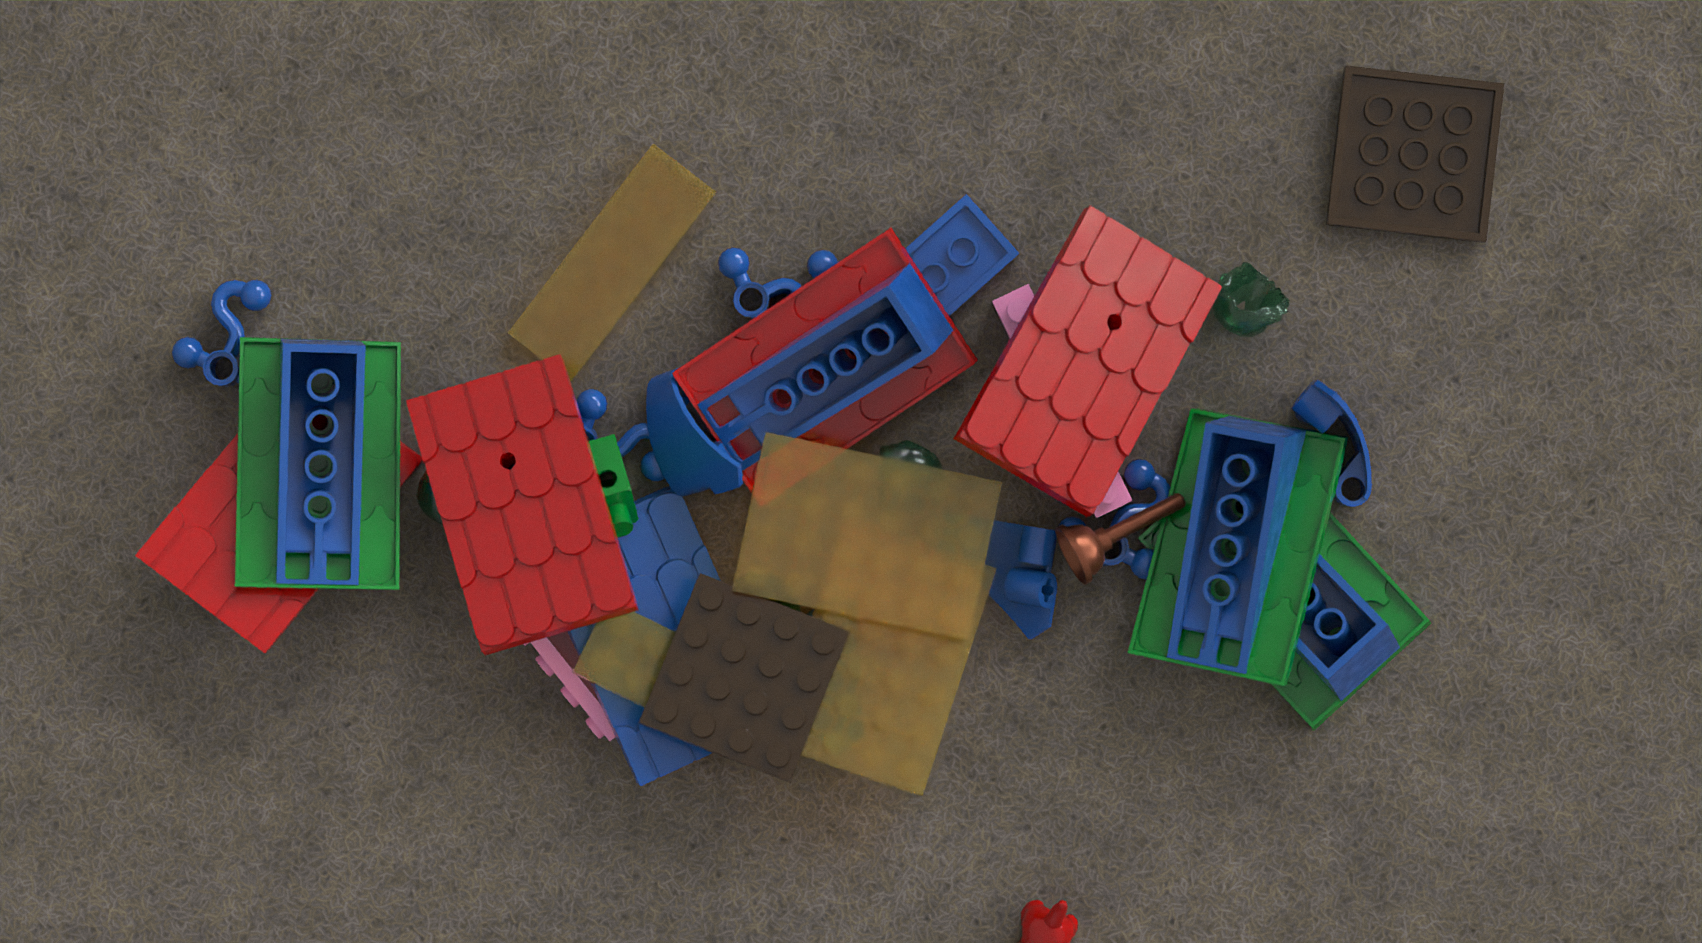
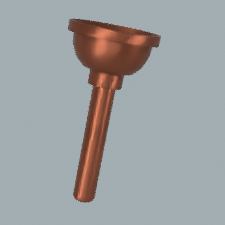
(1087, 548)

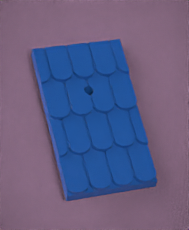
(663, 567)

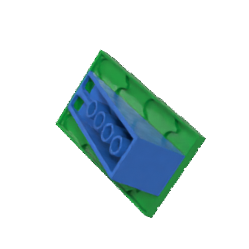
(312, 499)
(1244, 549)
(1350, 626)

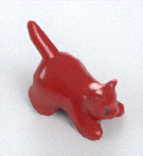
(1047, 925)

